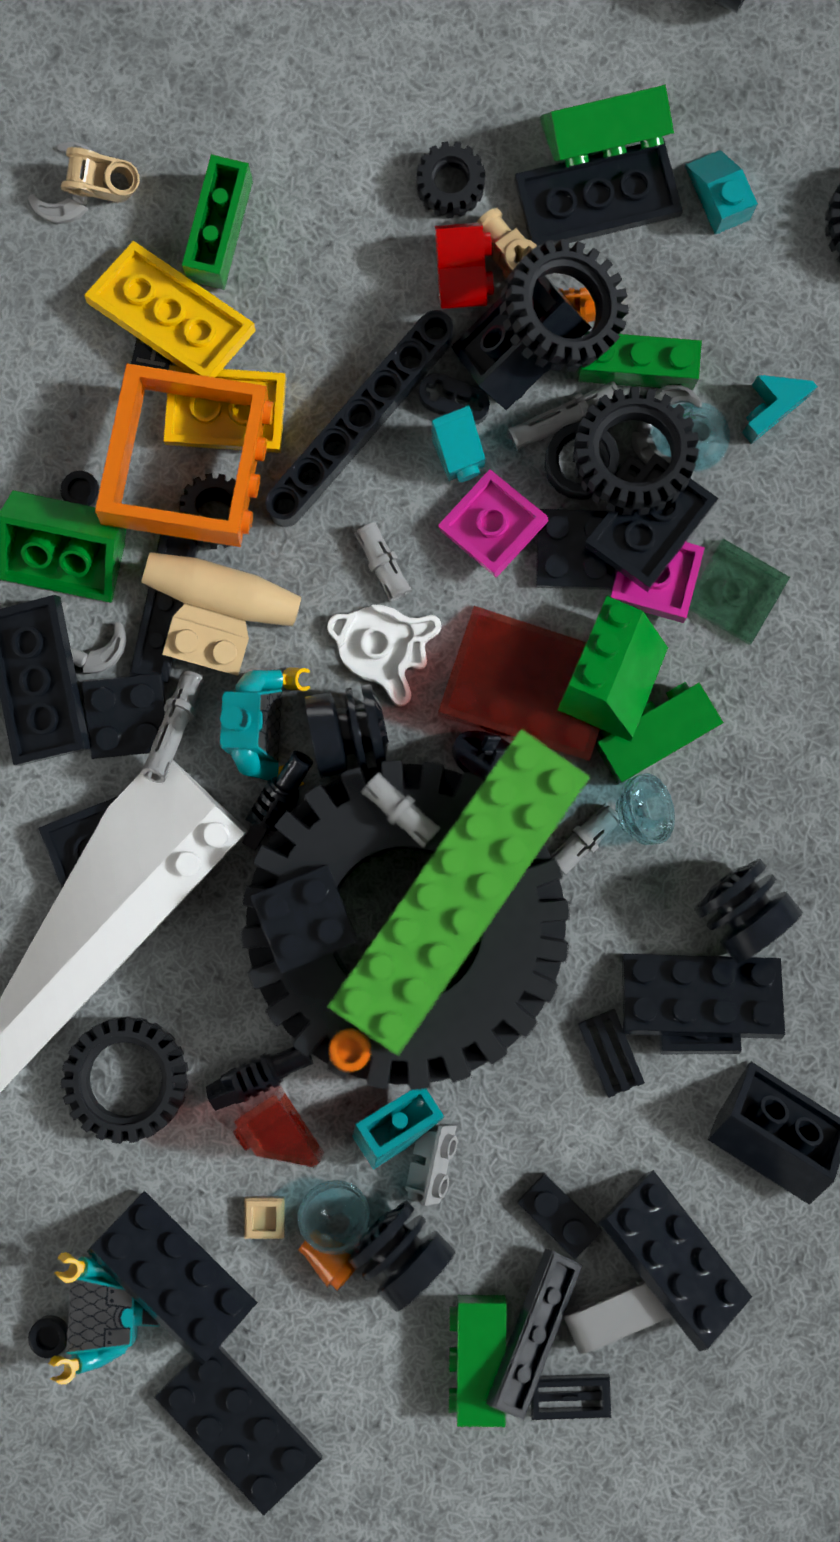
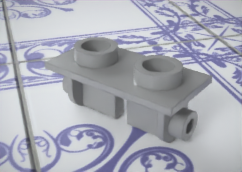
(429, 1180)

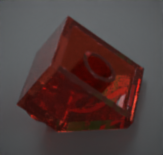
(277, 1131)

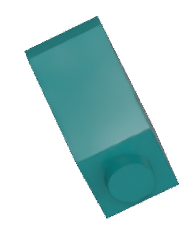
(722, 191)
(458, 445)
(396, 1126)

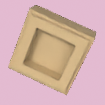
(264, 1217)

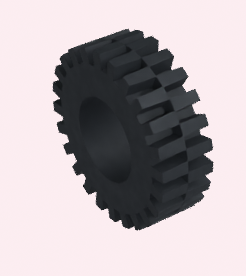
(475, 1012)

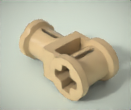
(506, 243)

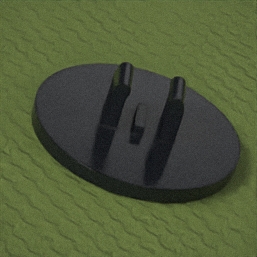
(478, 752)

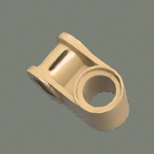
(96, 175)

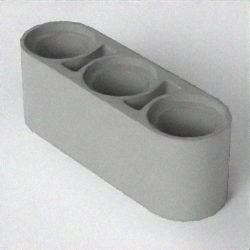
(613, 1315)

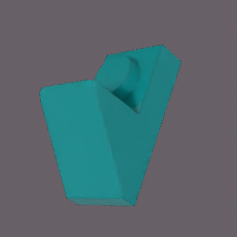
(781, 396)

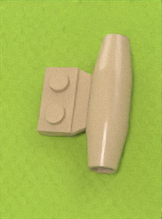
(217, 604)

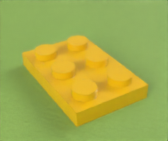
(222, 424)

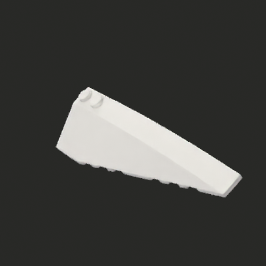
(128, 880)

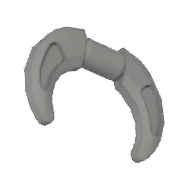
(66, 210)
(642, 442)
(103, 658)

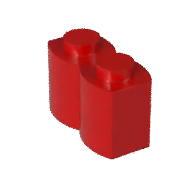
(462, 265)

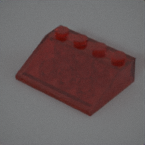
(514, 680)

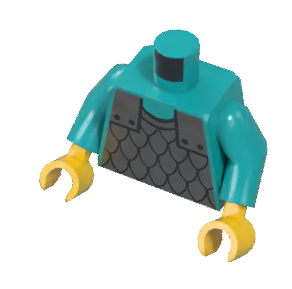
(253, 720)
(100, 1318)

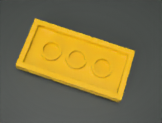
(169, 312)

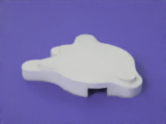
(382, 645)

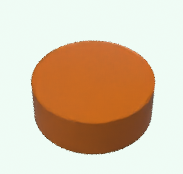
(349, 1050)

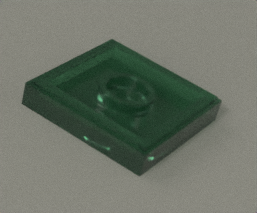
(737, 591)

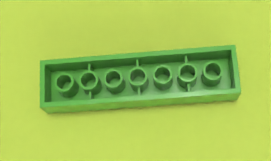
(459, 892)

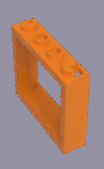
(109, 502)

